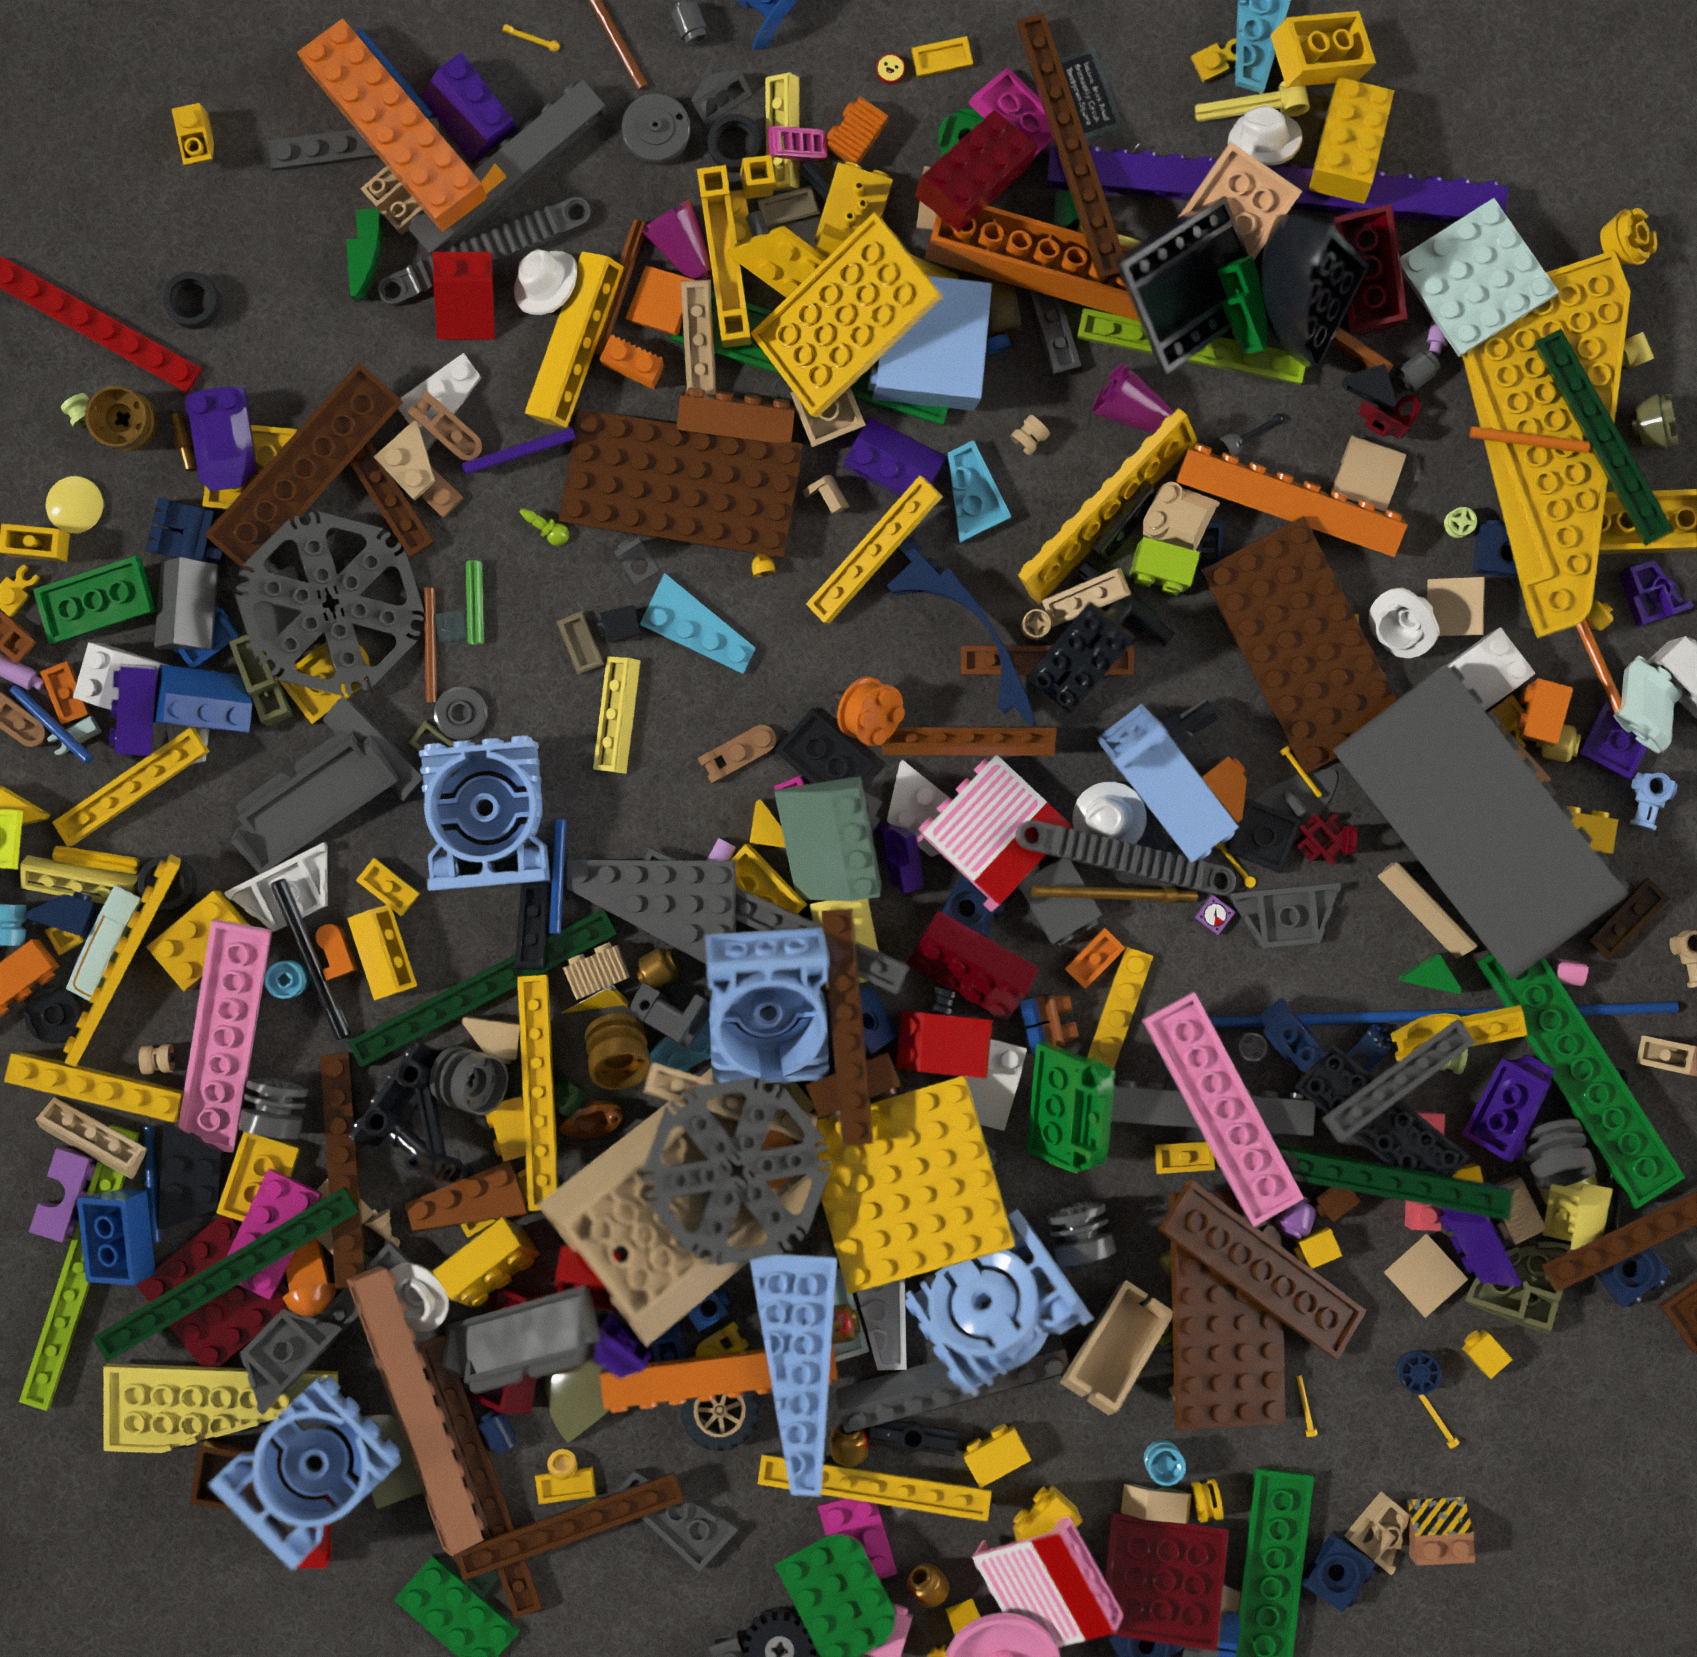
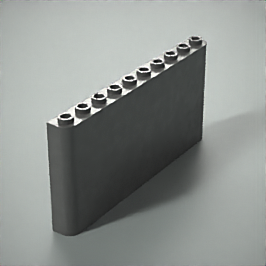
(1481, 820)

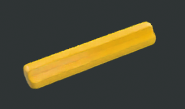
(95, 859)

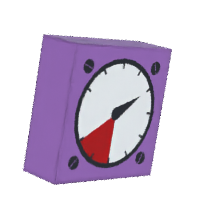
(1214, 914)

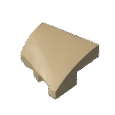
(1387, 1523)

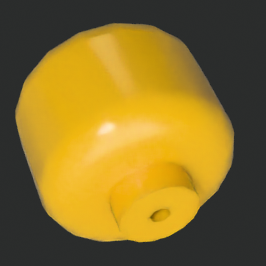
(1599, 615)

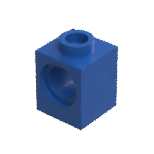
(702, 1319)

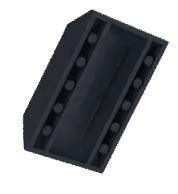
(1177, 281)

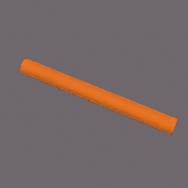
(1529, 439)
(1599, 665)

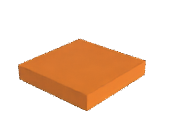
(658, 301)

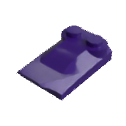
(222, 437)
(1509, 1106)
(620, 1349)

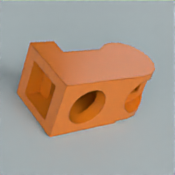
(337, 951)

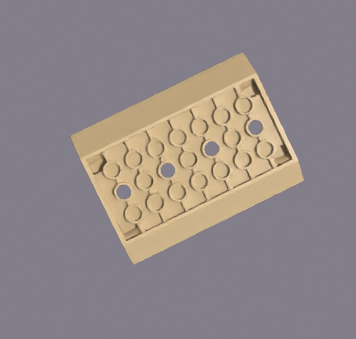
(608, 1209)

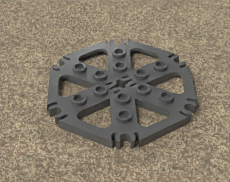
(311, 622)
(725, 1195)

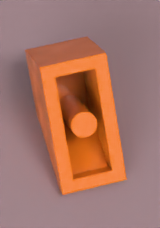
(1228, 786)

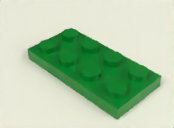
(94, 600)
(455, 1612)

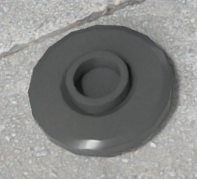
(460, 713)

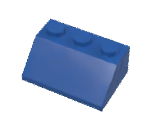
(202, 699)
(116, 1237)

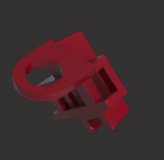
(1394, 423)
(1343, 838)

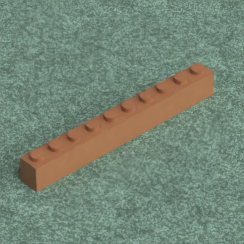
(415, 1409)

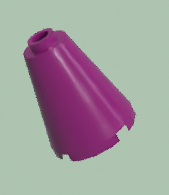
(681, 241)
(1131, 401)

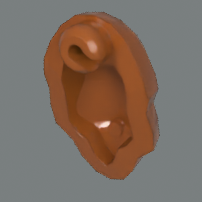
(586, 1120)

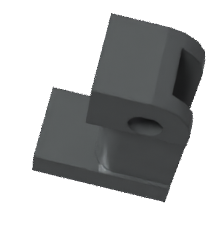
(658, 1013)

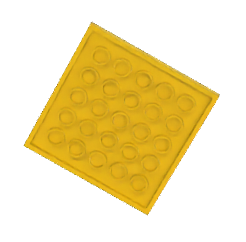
(915, 1193)

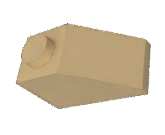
(495, 1037)
(1667, 1055)

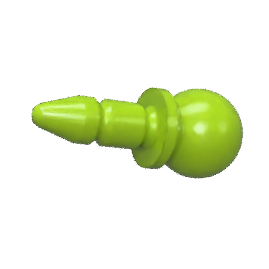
(556, 533)

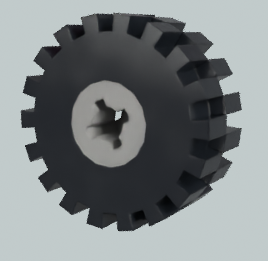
(778, 1631)

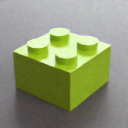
(1163, 566)

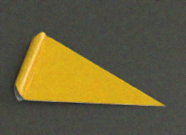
(606, 998)

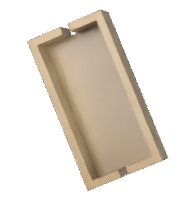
(1117, 1348)

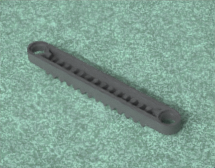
(502, 242)
(1125, 858)

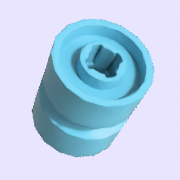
(11, 925)
(287, 979)
(1164, 1462)

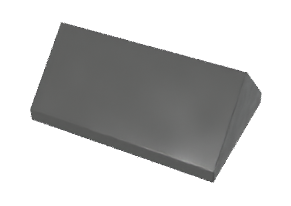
(186, 605)

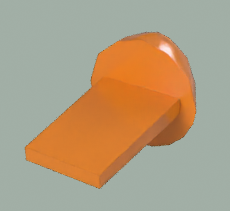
(309, 1281)

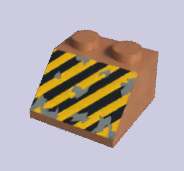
(1440, 1531)

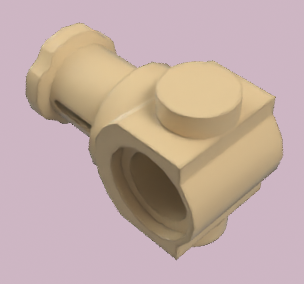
(1680, 947)

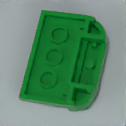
(1070, 1109)
(838, 1596)

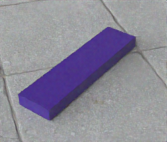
(519, 450)

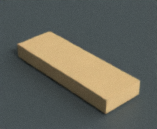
(1100, 591)

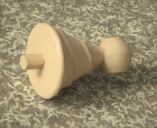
(381, 1225)

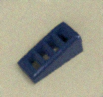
(1218, 525)

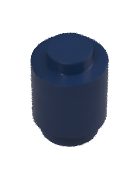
(497, 1431)

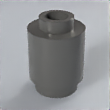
(689, 22)
(1417, 371)

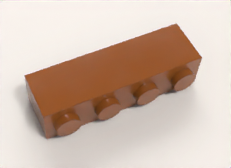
(736, 417)

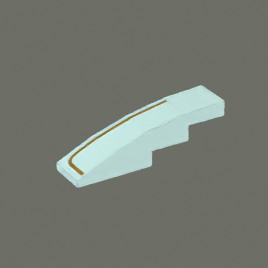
(102, 942)

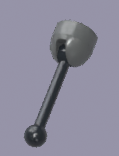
(1235, 442)

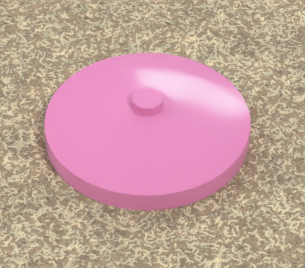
(1003, 1637)

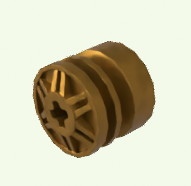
(106, 413)
(617, 1051)

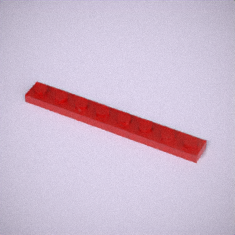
(97, 326)

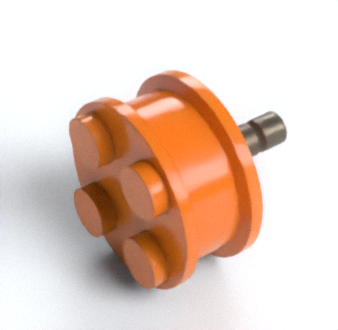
(869, 710)

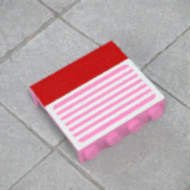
(981, 826)
(1052, 1584)

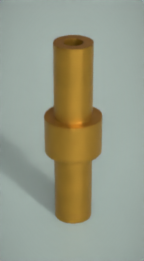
(183, 442)

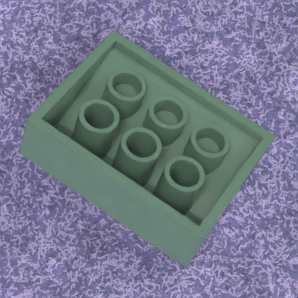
(829, 840)

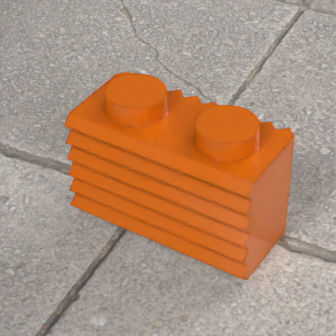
(857, 131)
(632, 362)

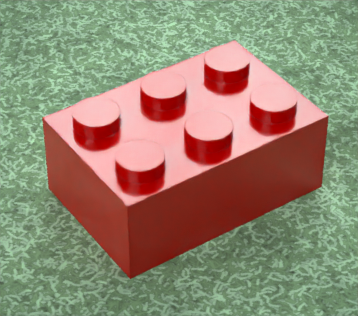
(576, 1272)

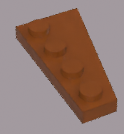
(474, 1199)

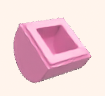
(1570, 971)

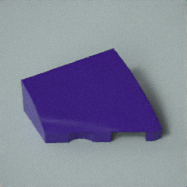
(1649, 583)
(901, 857)

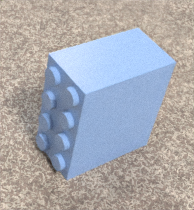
(941, 354)

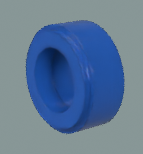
(997, 344)

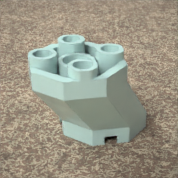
(1648, 704)

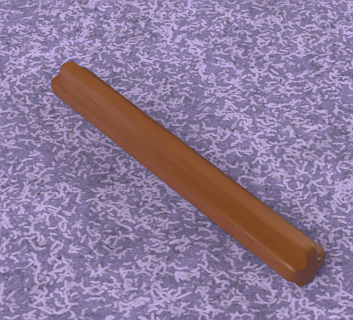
(628, 261)

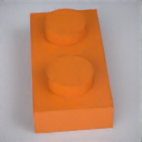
(61, 685)
(1094, 958)

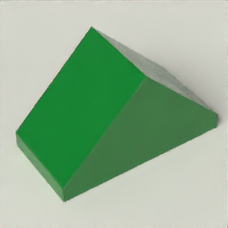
(1432, 974)

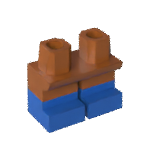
(1042, 1009)

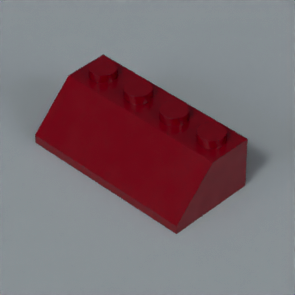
(1381, 295)
(519, 1396)

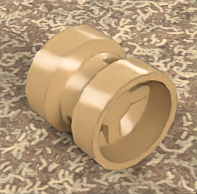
(1030, 434)
(1036, 624)
(155, 1059)

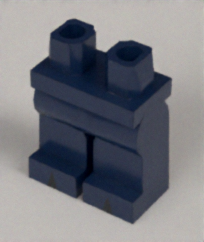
(190, 543)

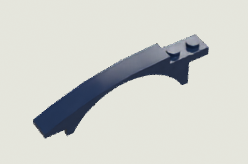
(923, 577)

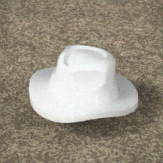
(1267, 135)
(544, 281)
(1403, 623)
(1111, 812)
(422, 1295)

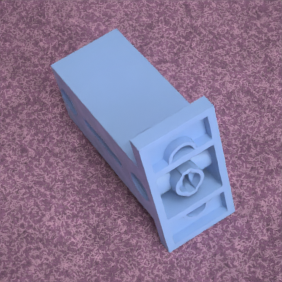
(1167, 783)

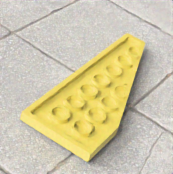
(179, 1405)

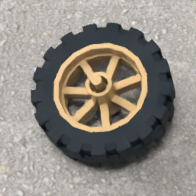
(720, 1441)

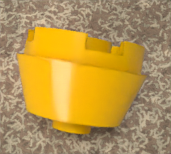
(1629, 237)

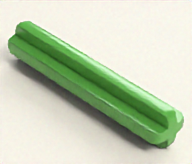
(474, 595)

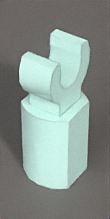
(80, 731)

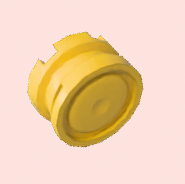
(1203, 1500)

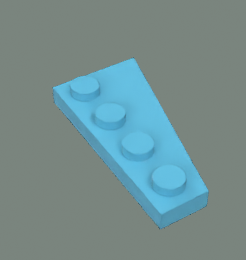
(1253, 43)
(688, 622)

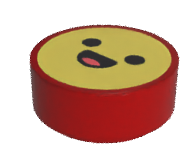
(890, 69)

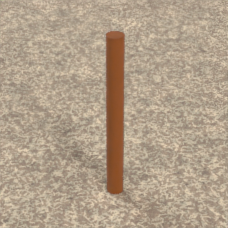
(619, 44)
(430, 645)

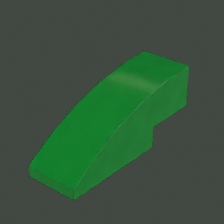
(364, 251)
(1244, 304)

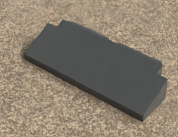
(300, 807)
(522, 1340)

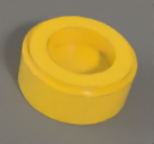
(562, 1464)

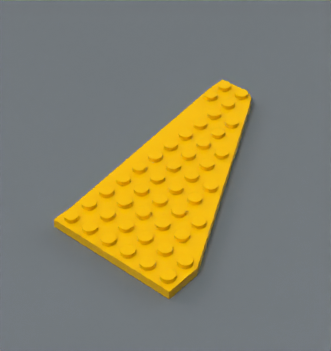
(1545, 494)

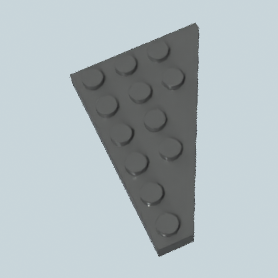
(664, 898)

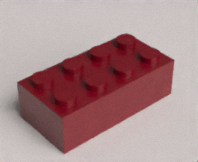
(976, 170)
(972, 966)

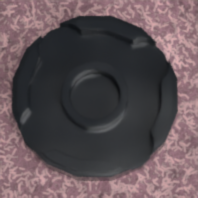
(59, 1020)

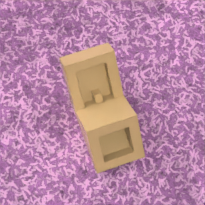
(1156, 1504)

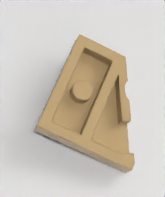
(408, 461)

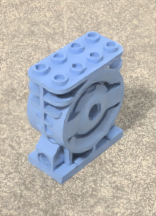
(519, 763)
(774, 971)
(971, 1283)
(372, 1463)

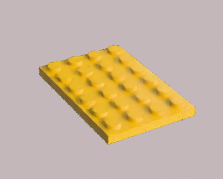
(846, 315)

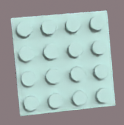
(1476, 277)

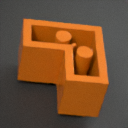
(1545, 711)

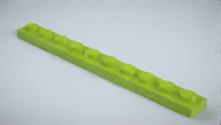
(66, 1303)

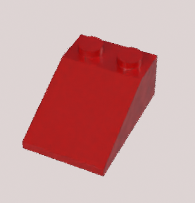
(463, 295)
(944, 1044)

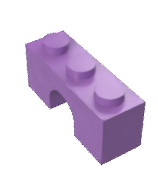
(74, 1171)

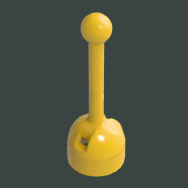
(762, 564)

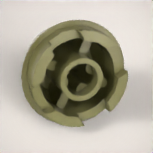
(1656, 423)

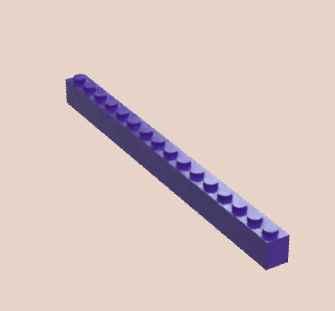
(1180, 177)

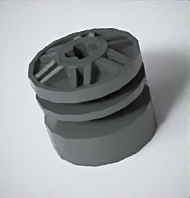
(468, 1080)
(273, 1108)
(1558, 1154)
(1079, 1227)

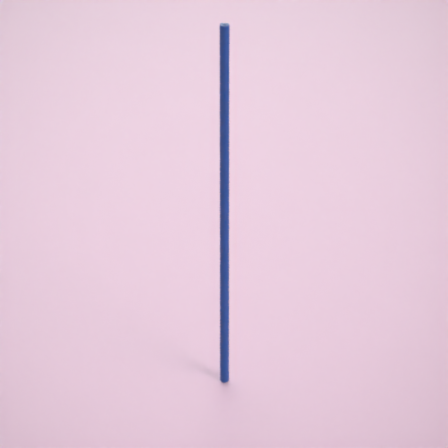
(1411, 1015)

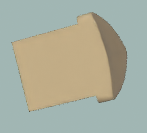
(830, 492)

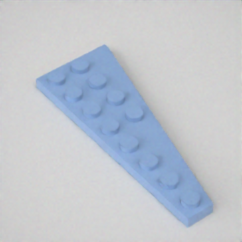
(796, 1324)

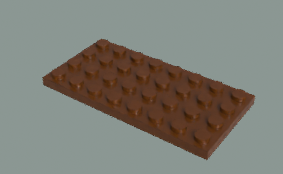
(680, 484)
(1300, 640)
(1223, 1344)

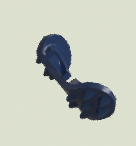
(1373, 1044)

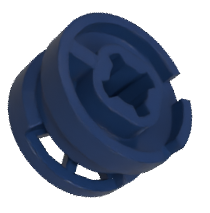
(1418, 1372)

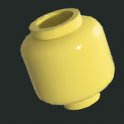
(1566, 747)

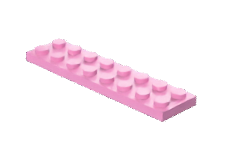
(224, 1032)
(1223, 1109)

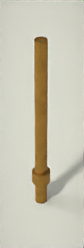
(1166, 895)

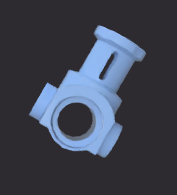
(1648, 801)

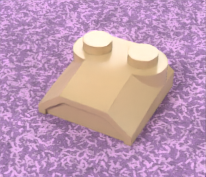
(835, 421)
(1178, 516)

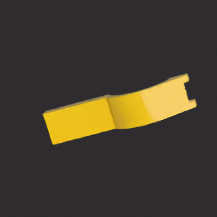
(1482, 1027)

